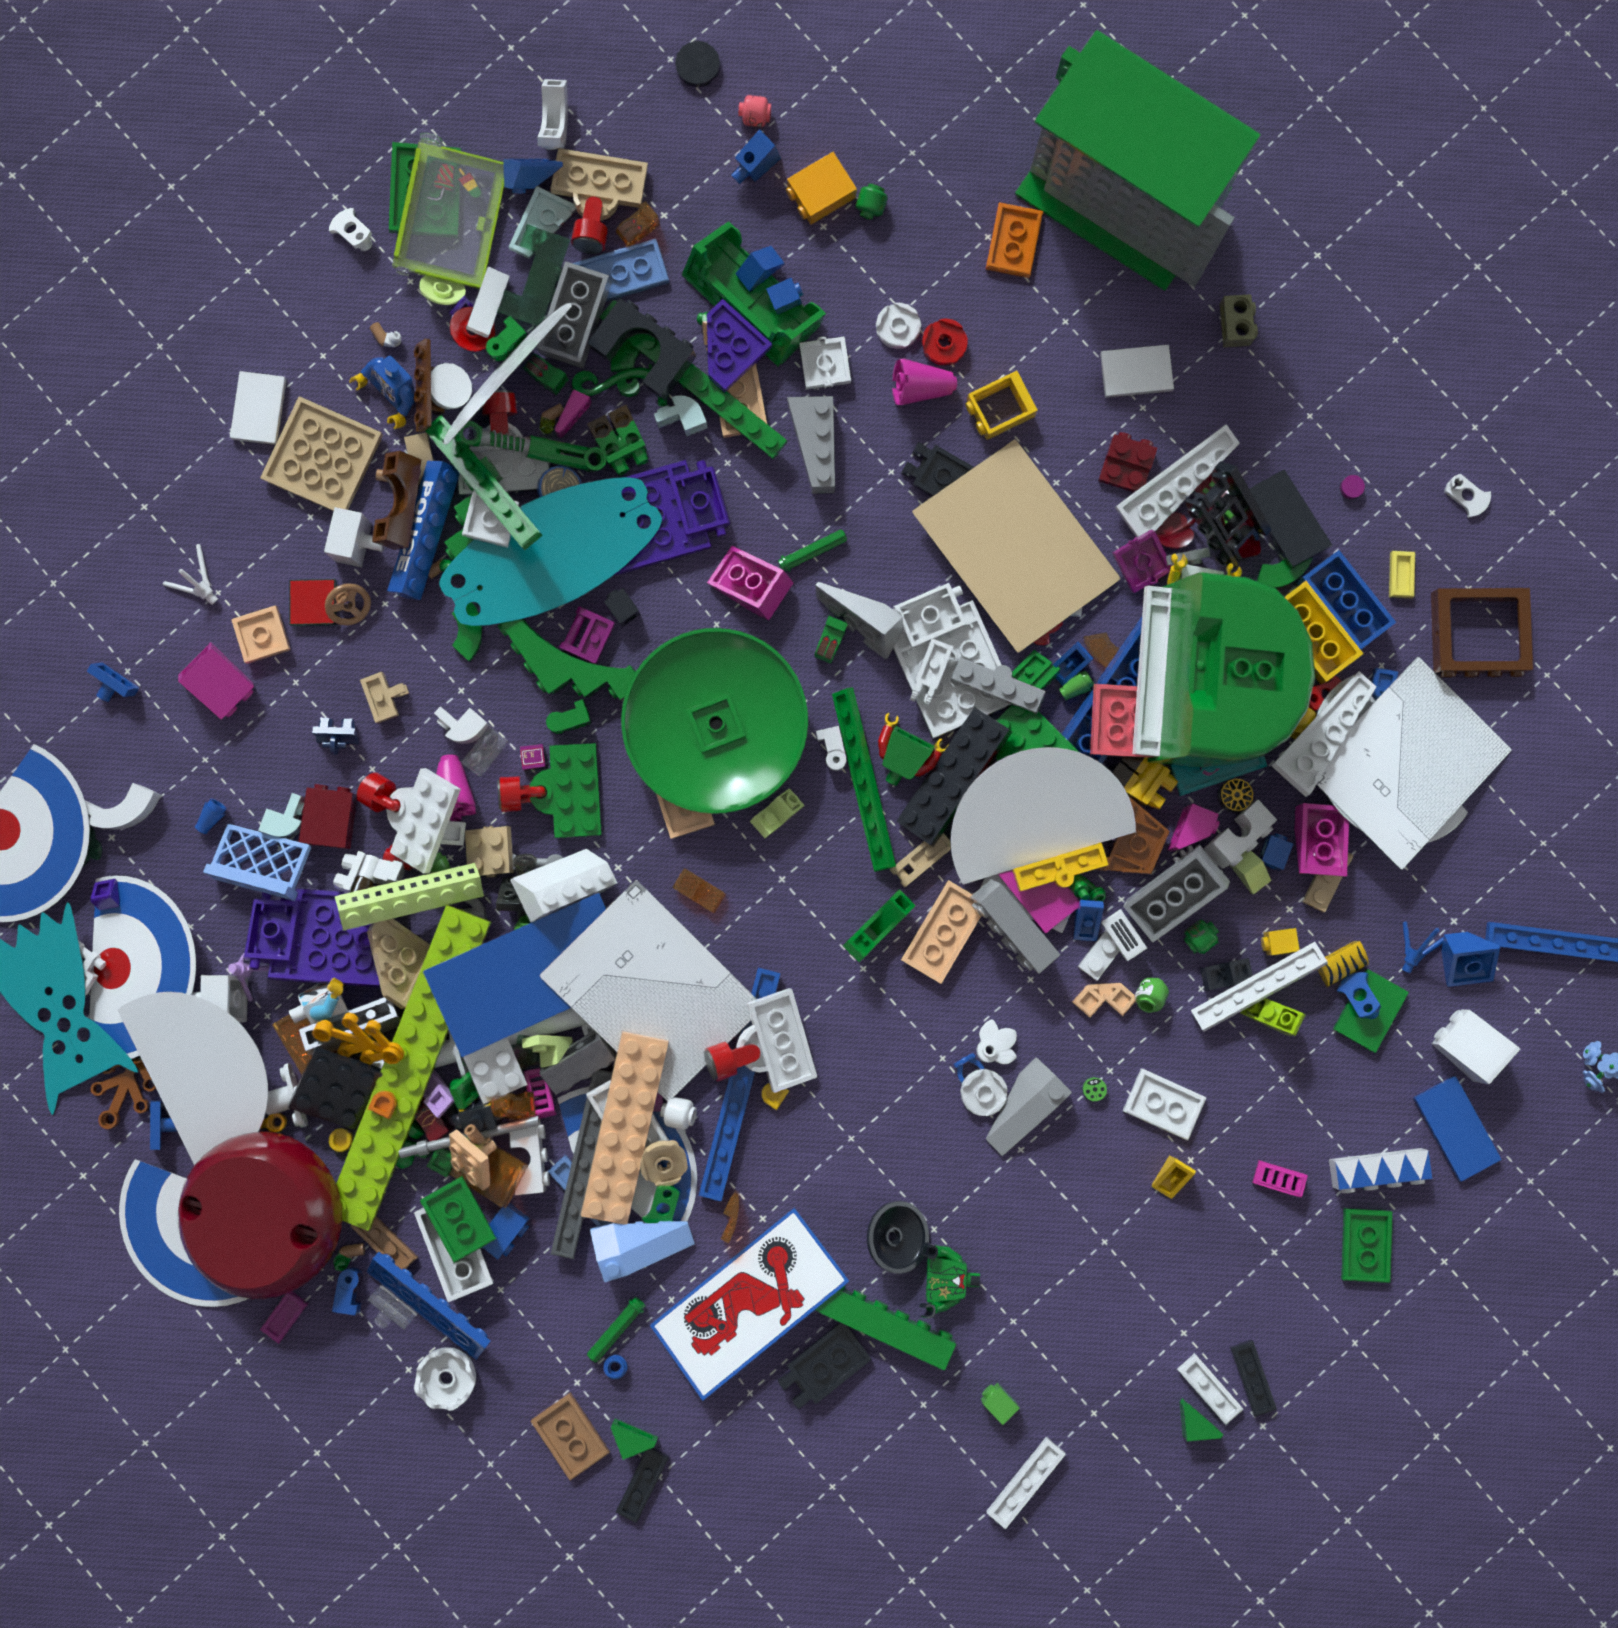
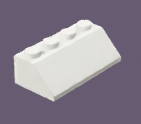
(562, 883)
(458, 1277)

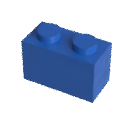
(506, 1226)

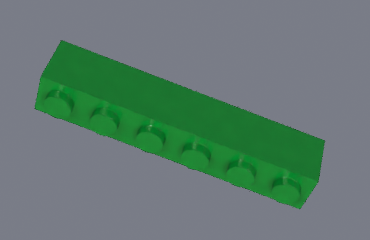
(890, 1326)

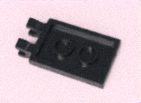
(936, 469)
(825, 1365)

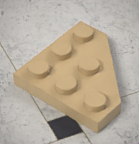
(397, 959)

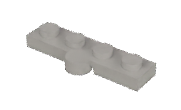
(999, 684)

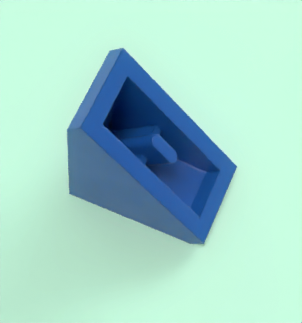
(759, 267)
(1072, 662)

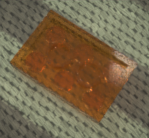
(505, 1177)

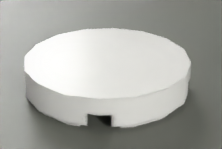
(898, 325)
(450, 386)
(984, 1092)

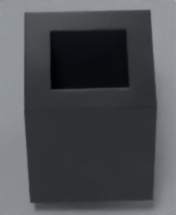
(621, 607)

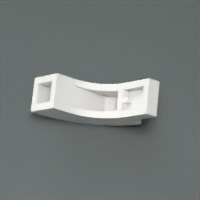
(554, 114)
(131, 811)

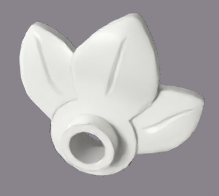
(999, 1041)

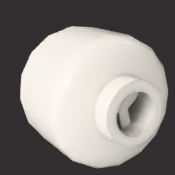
(678, 1113)

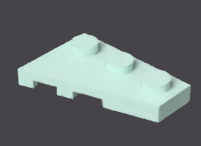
(544, 212)

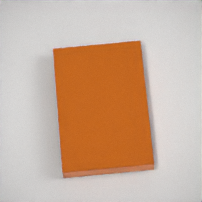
(1014, 240)

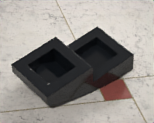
(1226, 974)

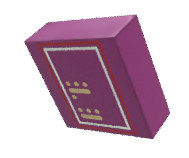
(533, 757)

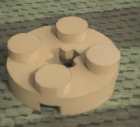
(666, 1151)

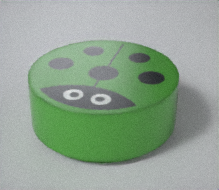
(1094, 1089)

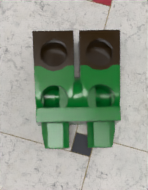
(624, 445)

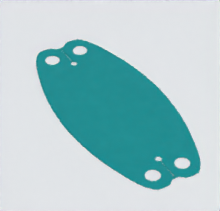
(578, 551)

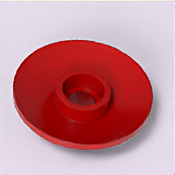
(462, 337)

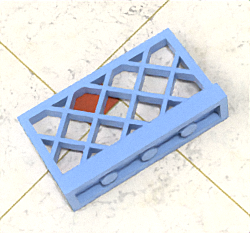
(251, 880)

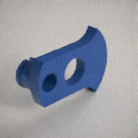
(1351, 985)

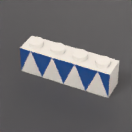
(1380, 1169)

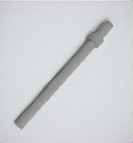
(424, 1147)

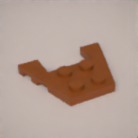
(1140, 849)

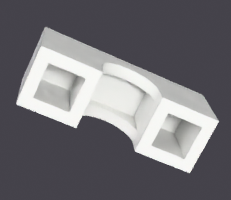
(1254, 822)
(535, 1177)

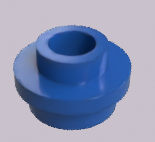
(615, 1374)

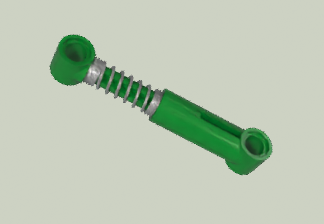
(534, 447)

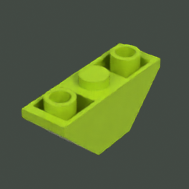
(1275, 1016)

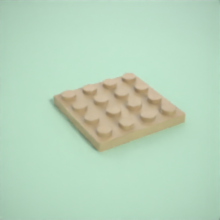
(321, 455)

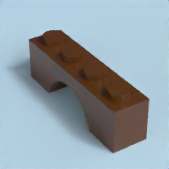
(403, 475)

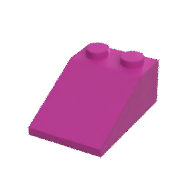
(751, 582)
(1321, 840)

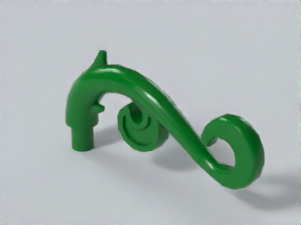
(620, 379)

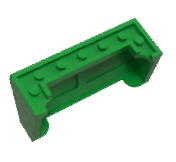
(712, 272)

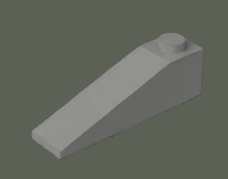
(872, 619)
(1028, 1103)

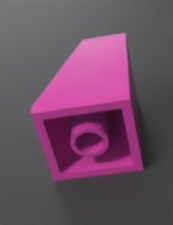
(216, 681)

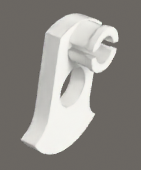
(359, 238)
(1477, 504)

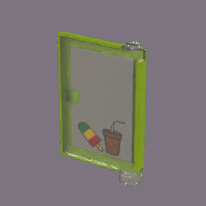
(449, 214)

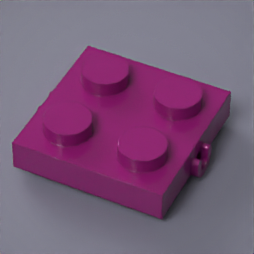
(1142, 561)

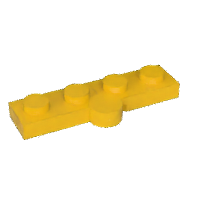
(1060, 868)

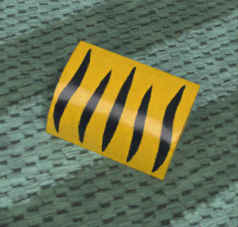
(1343, 963)

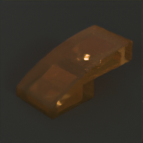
(699, 890)
(732, 1211)

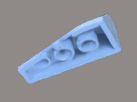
(630, 1247)

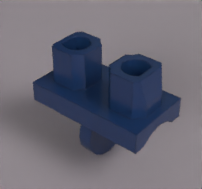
(335, 737)

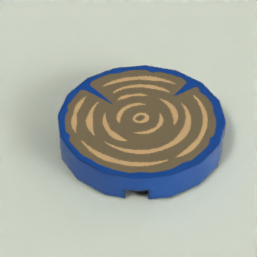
(556, 479)

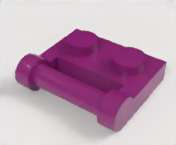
(594, 638)

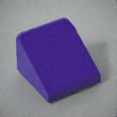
(105, 894)

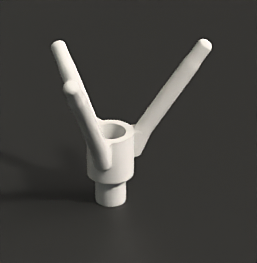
(201, 589)

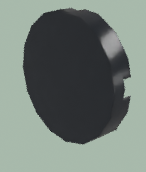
(697, 63)

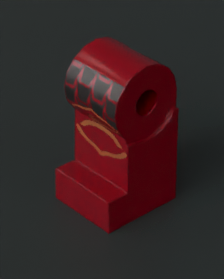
(432, 1126)

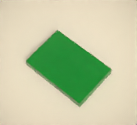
(1367, 1031)
(458, 1219)
(1366, 1245)

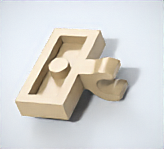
(381, 696)

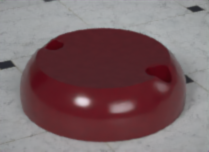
(254, 1212)

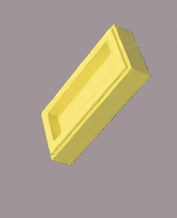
(1402, 574)

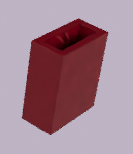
(328, 817)

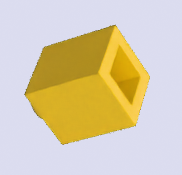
(1280, 941)

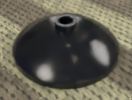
(907, 1239)

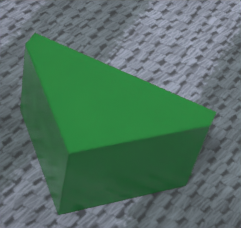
(1195, 1425)
(631, 1439)

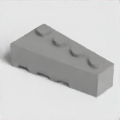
(815, 435)

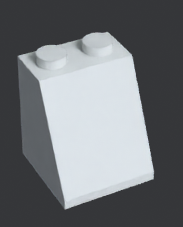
(1474, 1046)

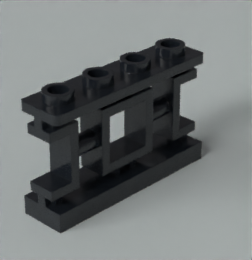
(1243, 507)

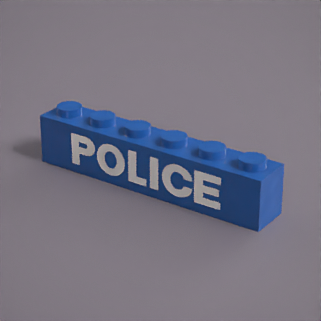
(429, 518)

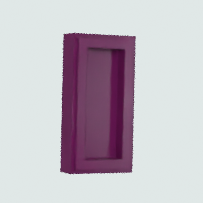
(284, 1316)

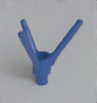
(1414, 956)

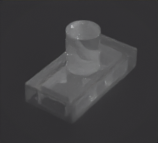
(391, 1309)

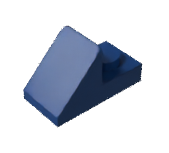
(1088, 920)

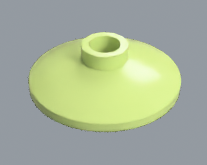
(441, 291)

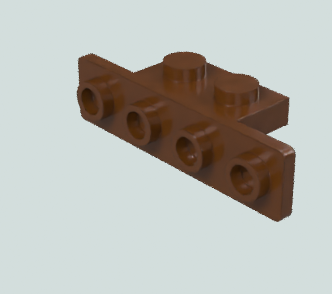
(422, 395)

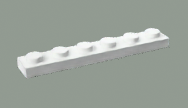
(1259, 986)

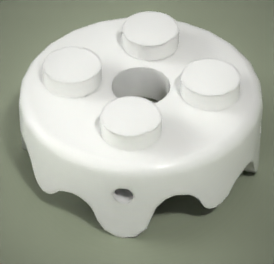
(433, 1390)

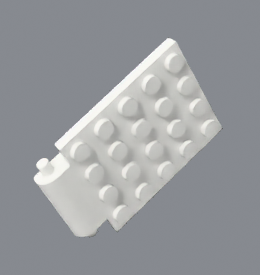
(941, 618)

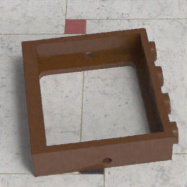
(1441, 632)

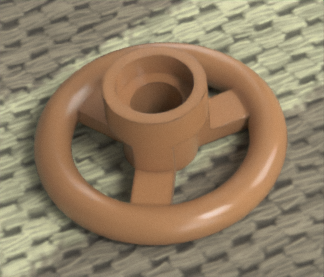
(346, 593)

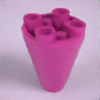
(452, 770)

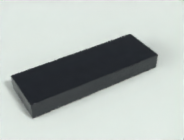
(1253, 1378)
(642, 1484)

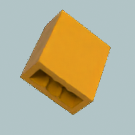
(821, 188)

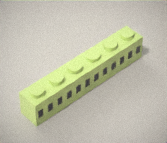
(409, 896)

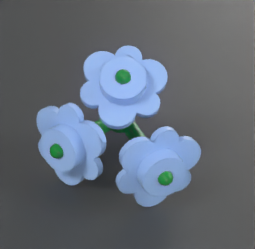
(1608, 1066)

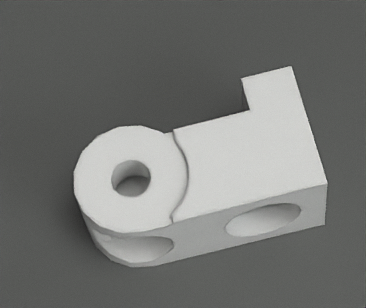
(834, 746)

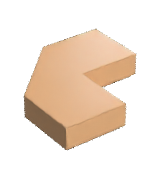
(1096, 994)

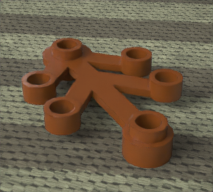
(125, 1081)

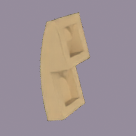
(420, 447)

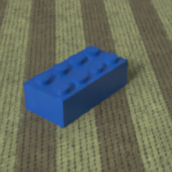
(1349, 599)

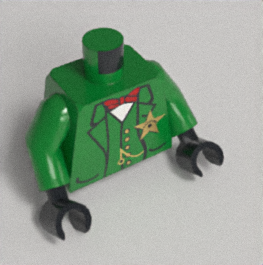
(945, 1279)

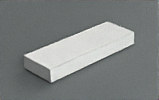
(487, 302)
(1210, 1389)

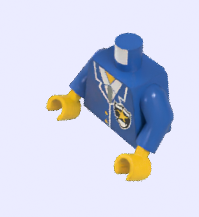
(392, 383)

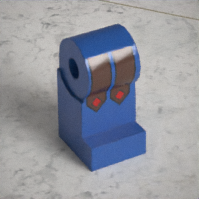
(346, 1292)

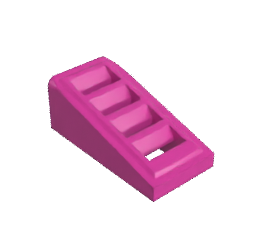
(574, 409)
(546, 1112)
(1299, 1185)

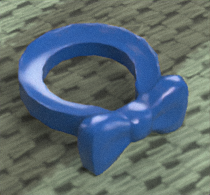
(959, 1065)

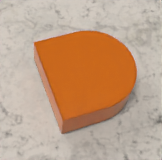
(383, 1104)

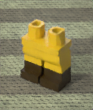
(1144, 780)

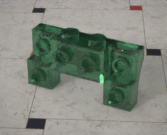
(544, 274)

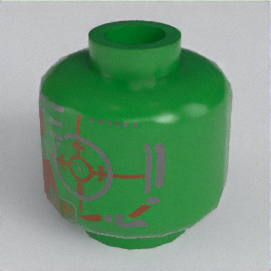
(1201, 936)

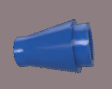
(210, 815)

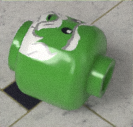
(1151, 995)

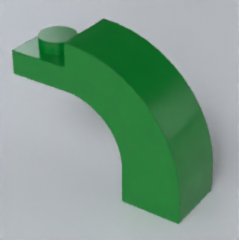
(879, 925)

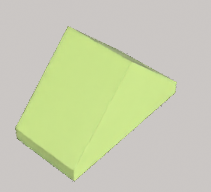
(1252, 872)

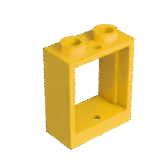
(1021, 394)

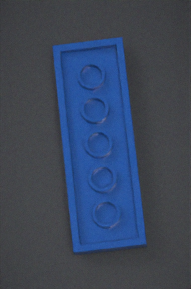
(432, 1309)

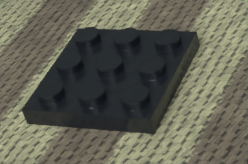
(335, 1088)

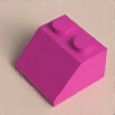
(1193, 825)

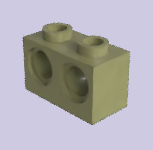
(1232, 320)

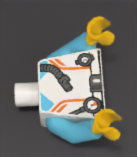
(320, 1002)

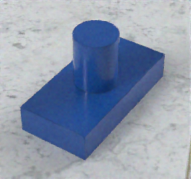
(111, 681)
(158, 1125)

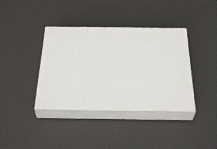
(1136, 371)
(258, 408)
(1164, 1104)

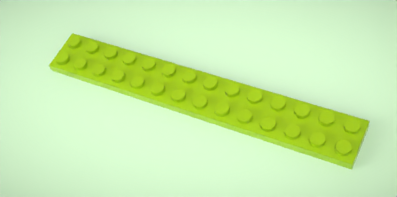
(422, 1038)

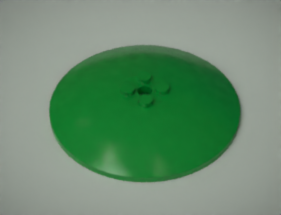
(704, 678)

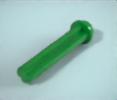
(812, 550)
(616, 1329)

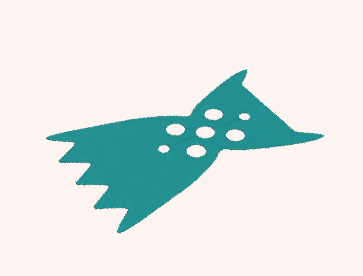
(56, 962)

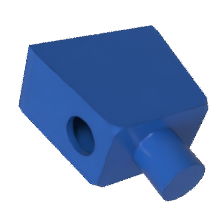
(755, 158)

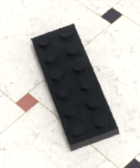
(958, 767)

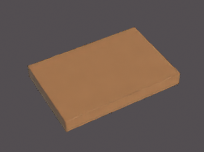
(570, 1436)

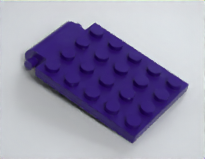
(689, 510)
(307, 941)

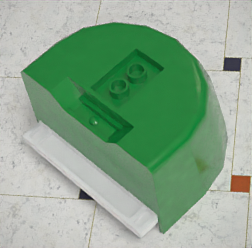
(1219, 671)

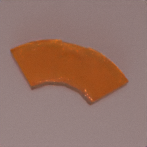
(1100, 648)

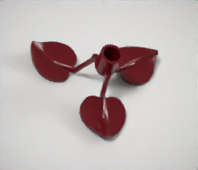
(1176, 531)

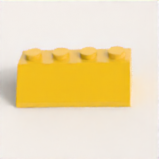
(1331, 643)

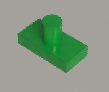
(463, 1091)

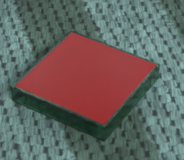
(308, 602)

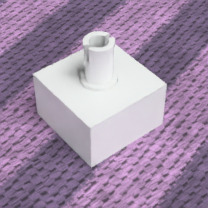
(349, 537)
(226, 993)

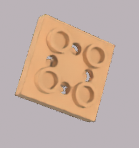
(471, 1159)

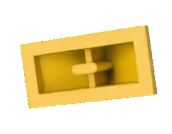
(1172, 1177)

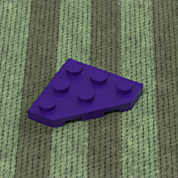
(731, 345)

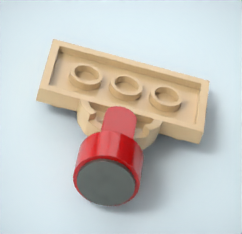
(597, 188)

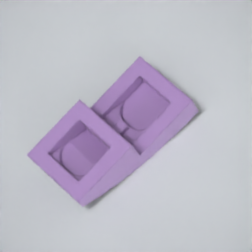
(437, 1095)

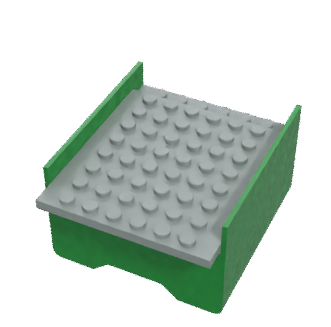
(1136, 162)

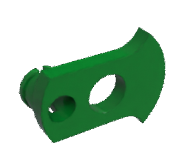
(662, 1197)

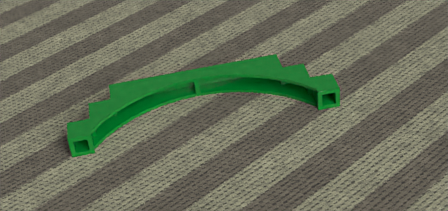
(548, 663)

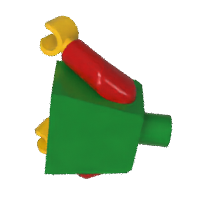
(906, 753)

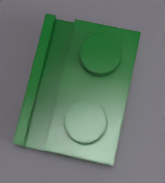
(1036, 671)

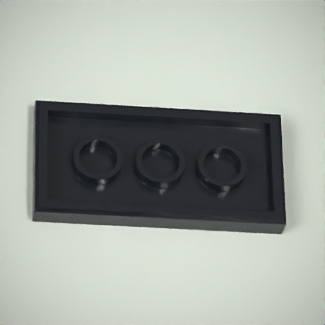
(1291, 520)

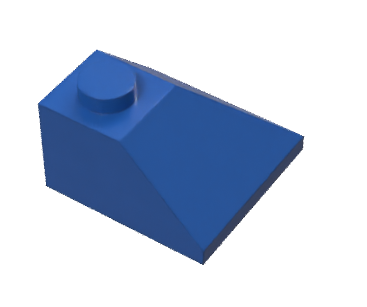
(528, 173)
(1468, 959)

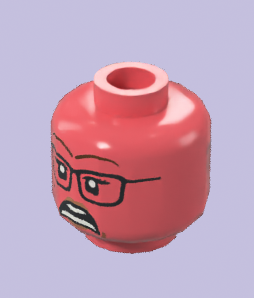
(755, 111)

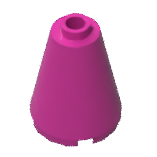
(920, 382)

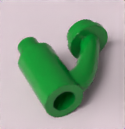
(1081, 887)

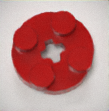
(956, 336)

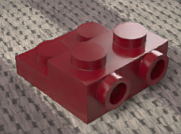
(1127, 462)

